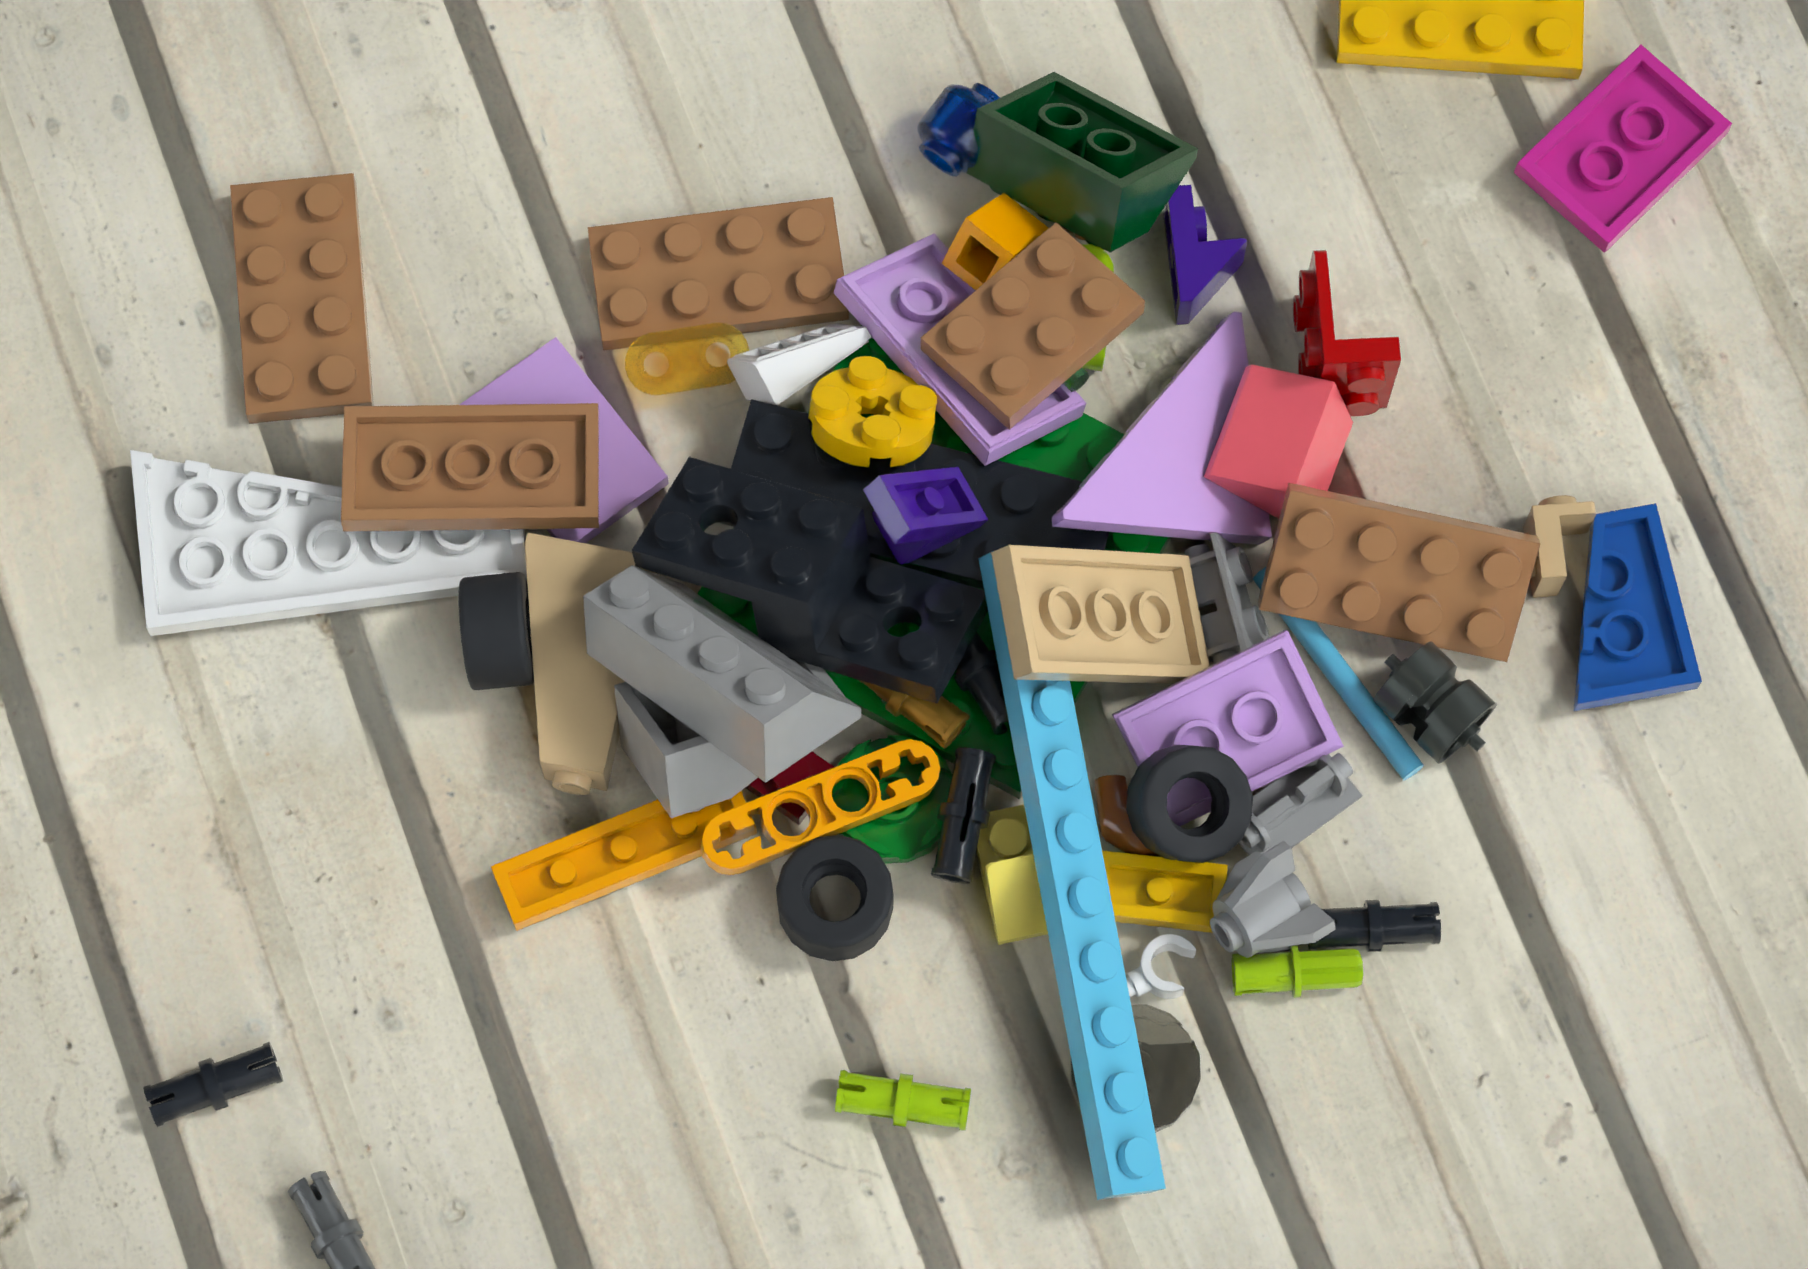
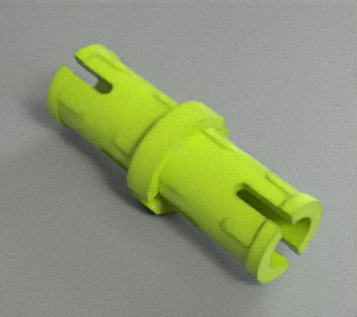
(902, 1100)

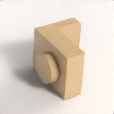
(1549, 522)

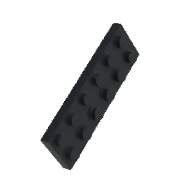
(1015, 498)

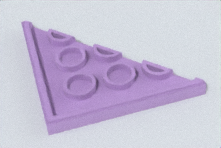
(1158, 468)

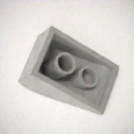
(676, 760)

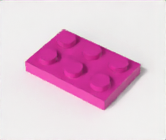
(1622, 148)

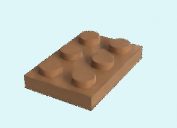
(1032, 325)

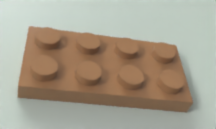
(726, 266)
(301, 297)
(470, 467)
(1398, 572)

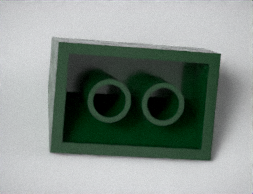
(1079, 160)

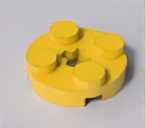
(900, 407)

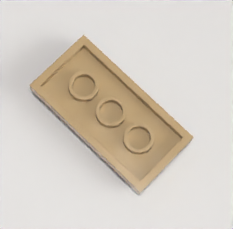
(1099, 615)

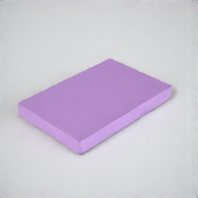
(625, 467)
(1246, 706)

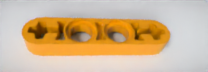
(816, 798)

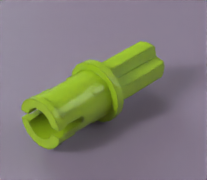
(1296, 971)

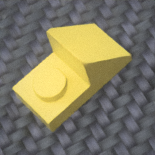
(1011, 876)

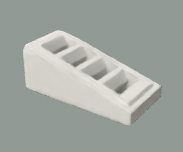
(788, 365)

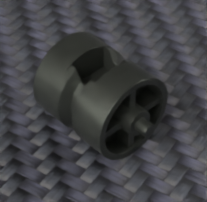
(1441, 707)

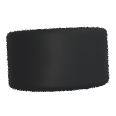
(496, 630)
(1229, 806)
(832, 857)

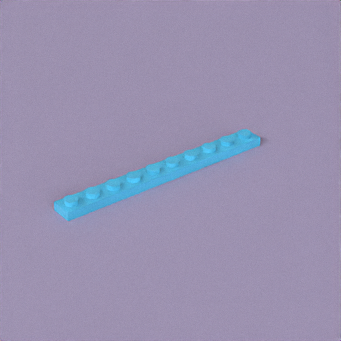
(1079, 924)

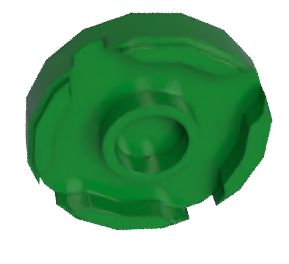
(907, 831)

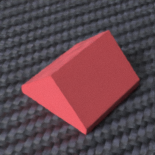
(1279, 434)

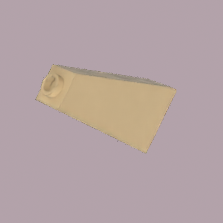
(571, 688)

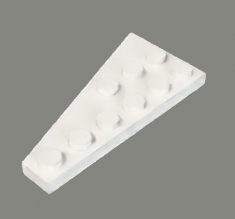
(275, 548)

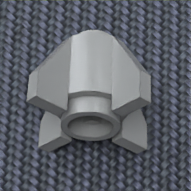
(1266, 906)

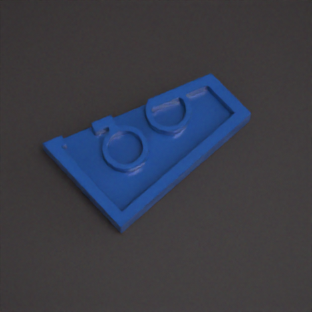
(1632, 615)

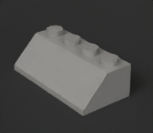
(711, 672)

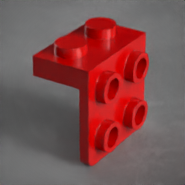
(1359, 367)

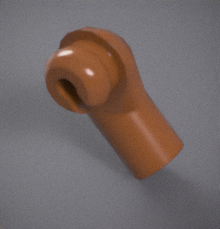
(1113, 817)

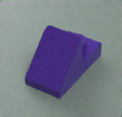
(1196, 265)
(923, 510)

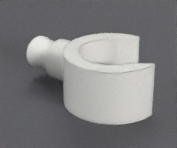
(1144, 979)

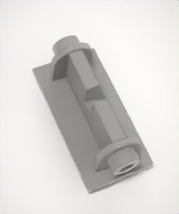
(1222, 579)
(1299, 804)

